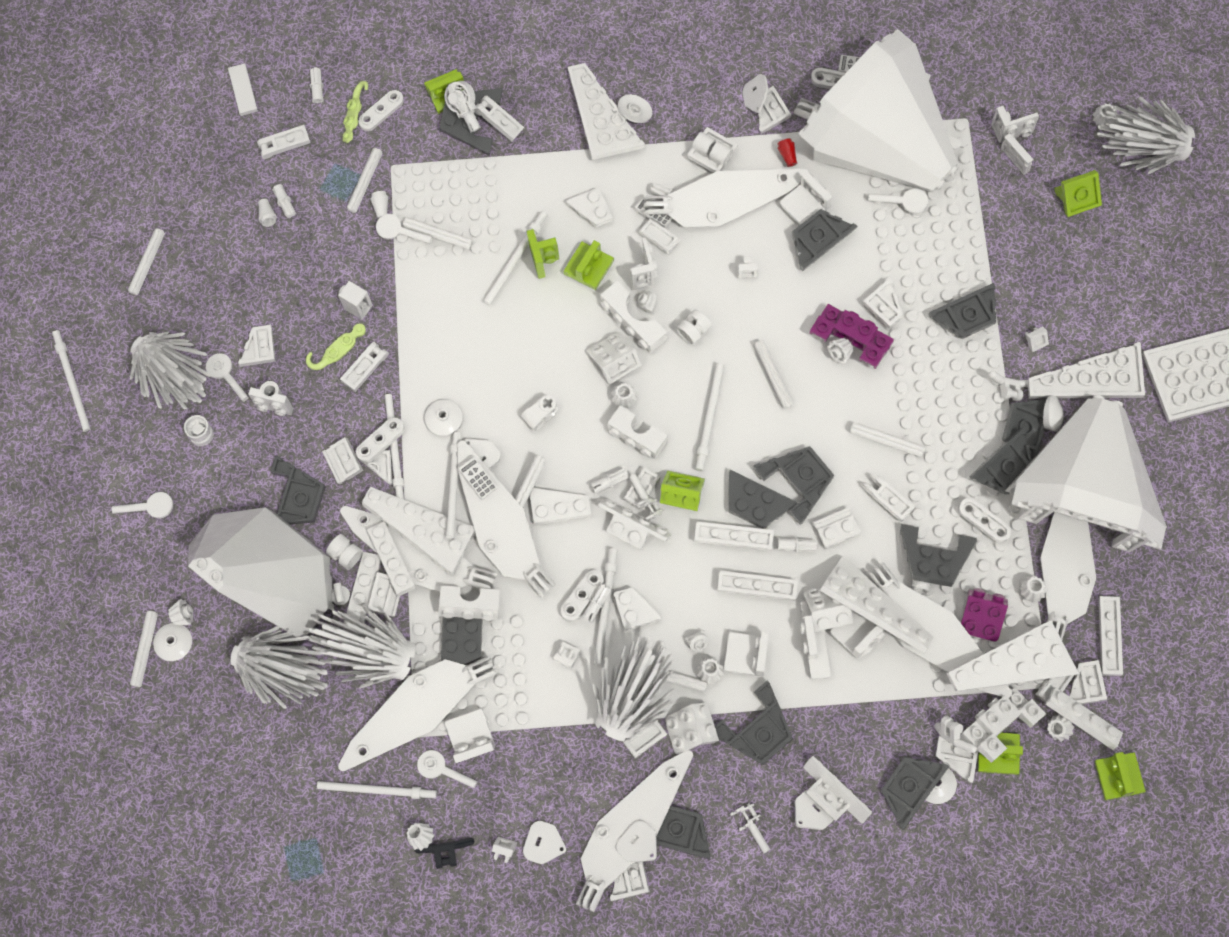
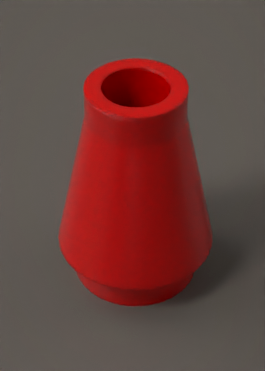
(787, 151)

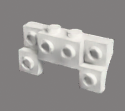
(997, 718)

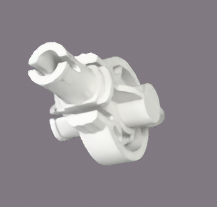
(462, 103)

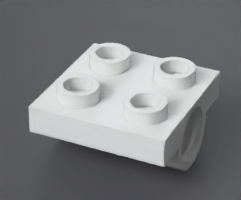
(712, 150)
(270, 398)

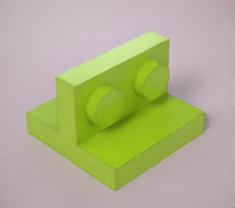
(437, 86)
(1080, 193)
(542, 252)
(589, 264)
(681, 490)
(1008, 761)
(1119, 776)

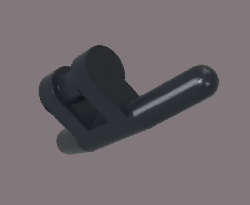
(444, 847)

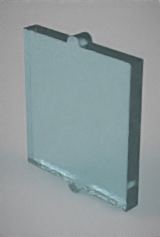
(340, 182)
(303, 860)

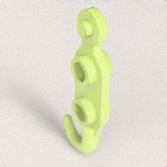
(354, 107)
(338, 348)

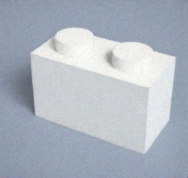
(355, 300)

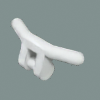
(1005, 384)
(951, 732)

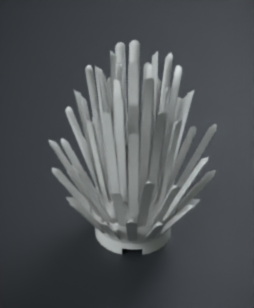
(1148, 135)
(159, 360)
(379, 651)
(261, 661)
(625, 695)

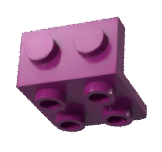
(984, 614)

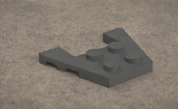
(458, 127)
(805, 473)
(301, 495)
(932, 563)
(764, 735)

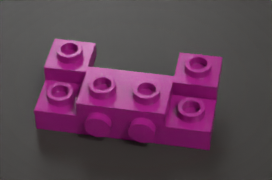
(860, 332)

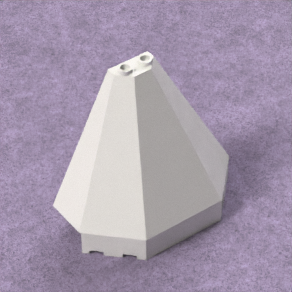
(884, 119)
(1095, 476)
(264, 567)

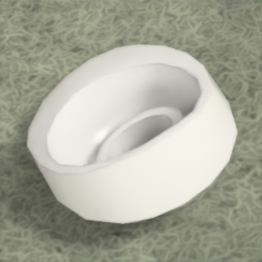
(1053, 414)

